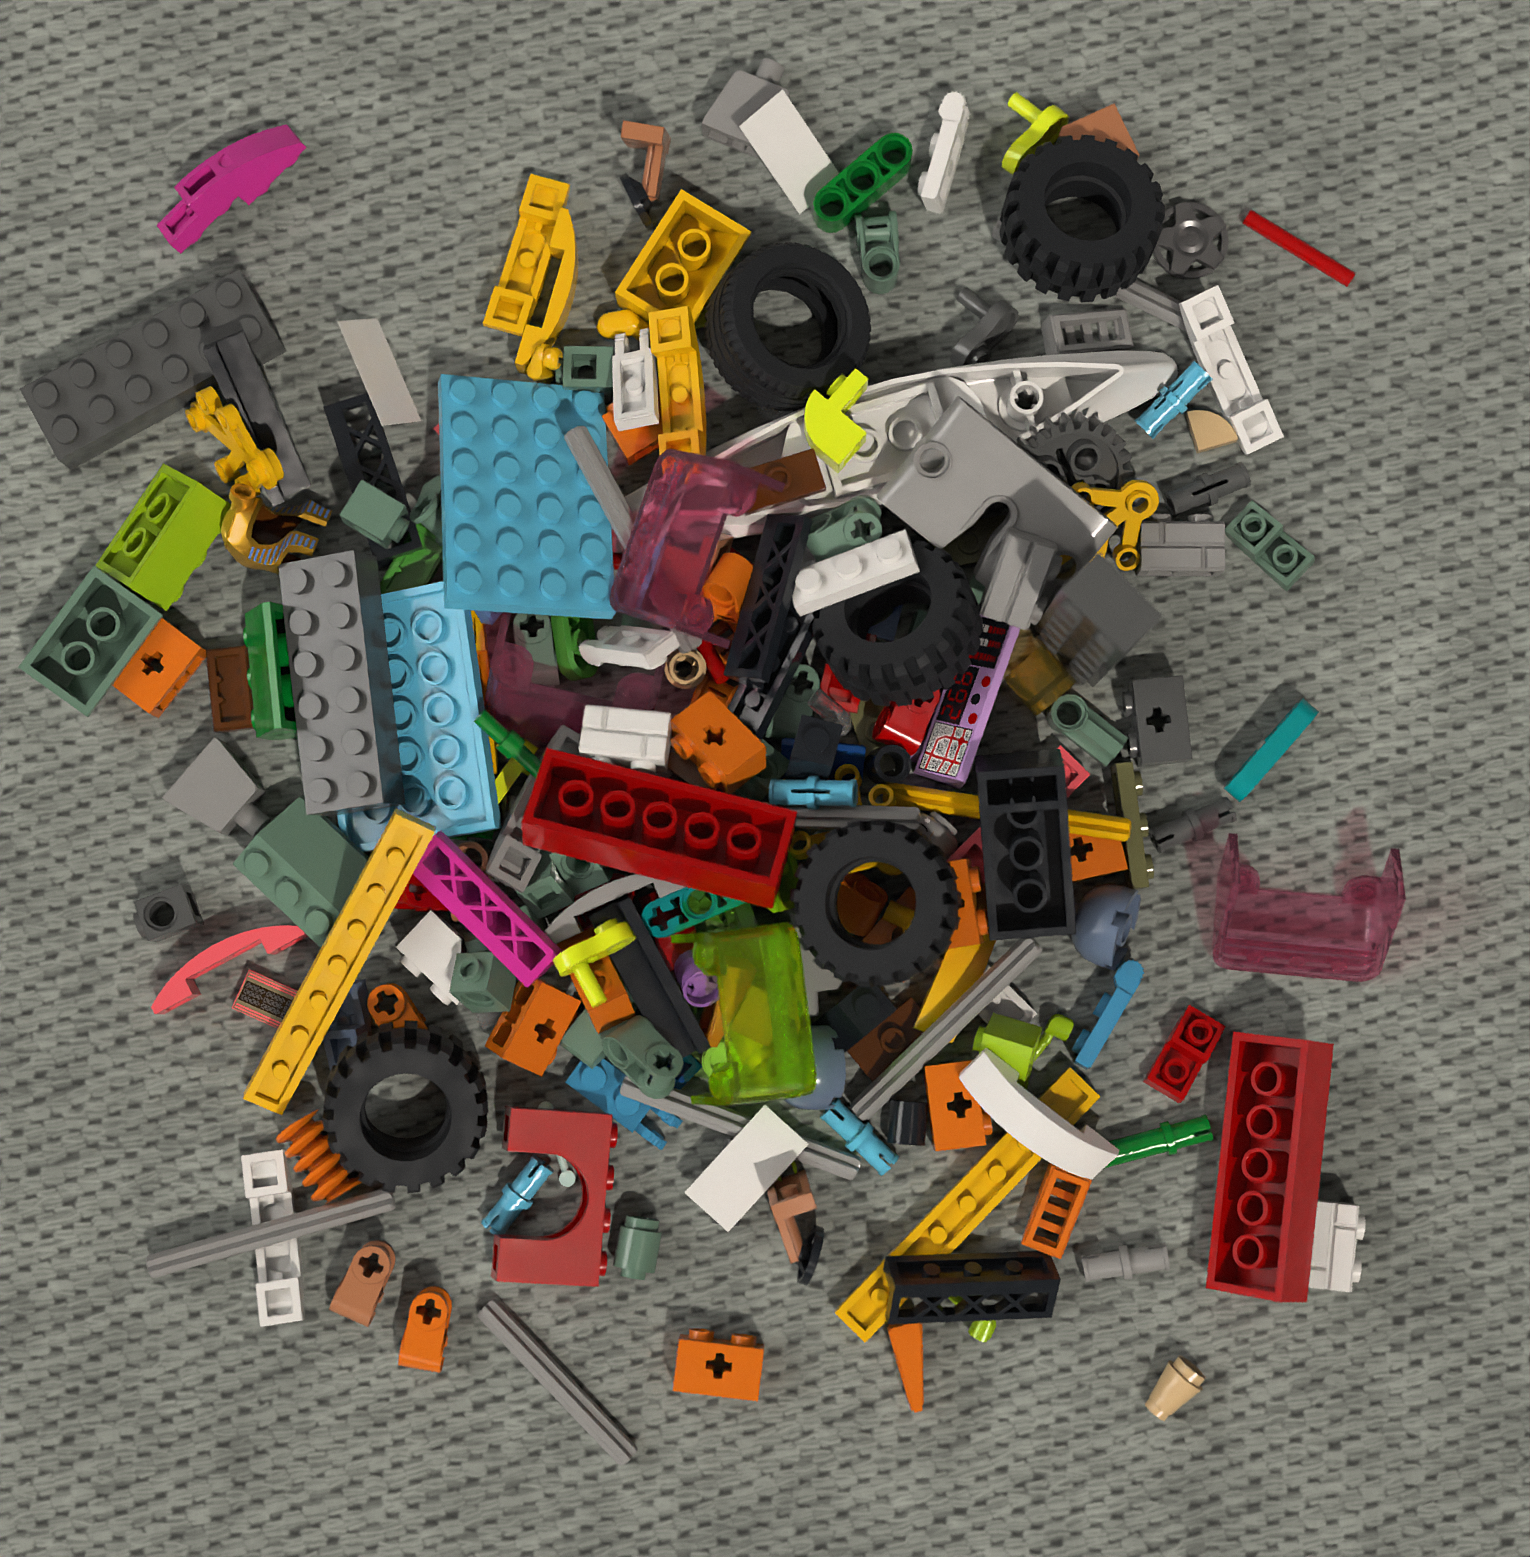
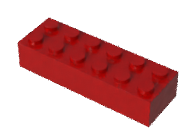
(659, 828)
(1270, 1167)

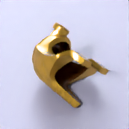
(265, 535)

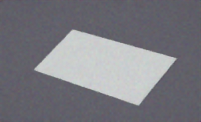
(789, 150)
(379, 371)
(746, 1168)

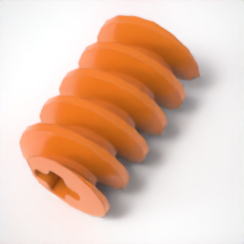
(317, 1158)

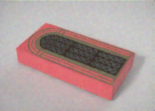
(264, 998)

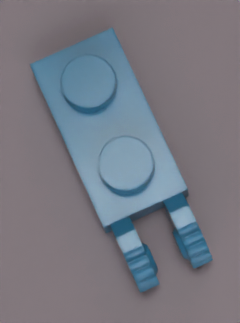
(1109, 1011)
(602, 1088)

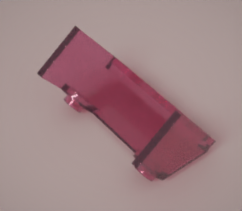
(677, 540)
(540, 710)
(1304, 931)

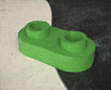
(568, 635)

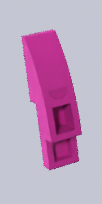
(235, 171)

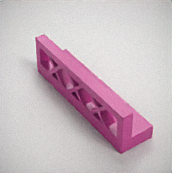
(485, 911)

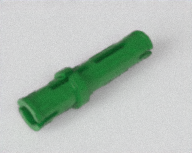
(1162, 1139)

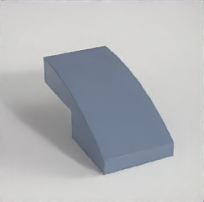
(348, 1023)

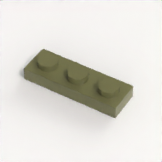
(1126, 787)

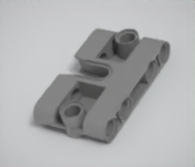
(985, 468)

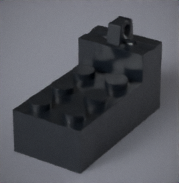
(1025, 844)

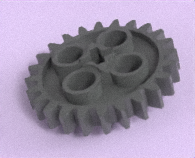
(1100, 464)

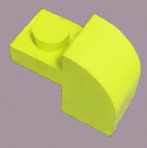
(827, 426)

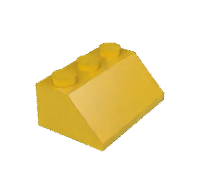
(682, 259)

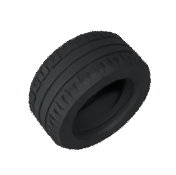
(825, 290)

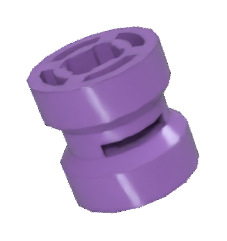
(695, 986)

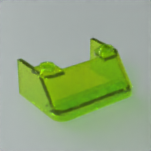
(760, 1013)

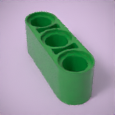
(867, 165)

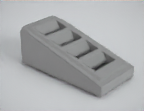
(1053, 336)

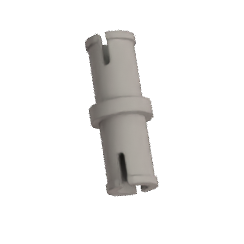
(1125, 1262)

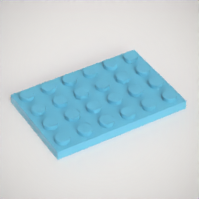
(515, 503)
(435, 706)

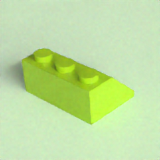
(165, 537)

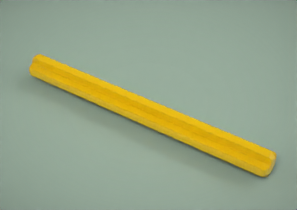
(968, 806)

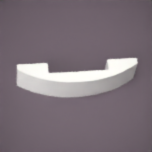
(1233, 385)
(1031, 1121)
(278, 1265)

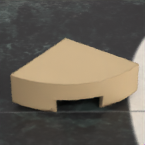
(1209, 430)

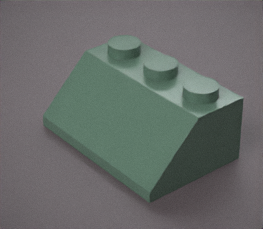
(91, 641)
(304, 868)

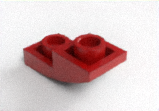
(1184, 1054)

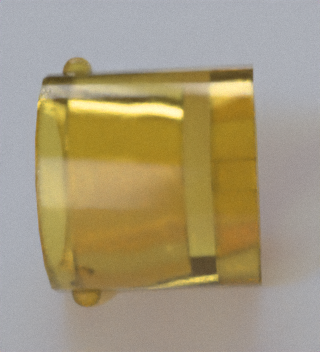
(1039, 680)

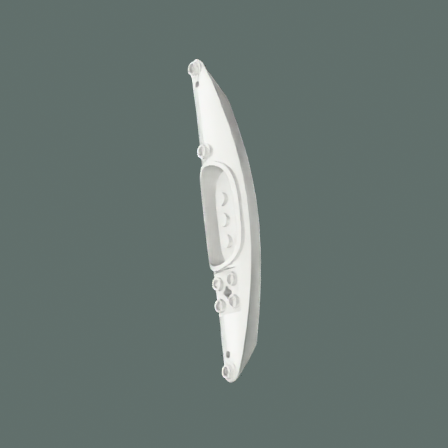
(907, 407)

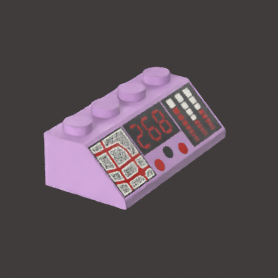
(965, 709)

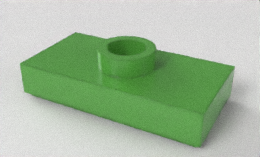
(416, 567)

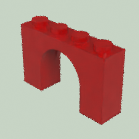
(574, 1252)

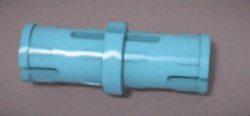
(1173, 399)
(841, 792)
(859, 1137)
(517, 1195)

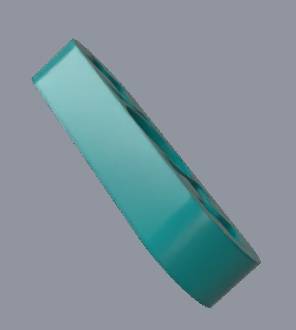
(1274, 747)
(676, 924)

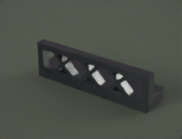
(247, 390)
(355, 471)
(767, 599)
(758, 706)
(651, 981)
(974, 1279)

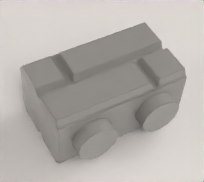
(1181, 546)
(1019, 578)

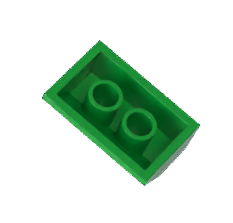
(269, 673)

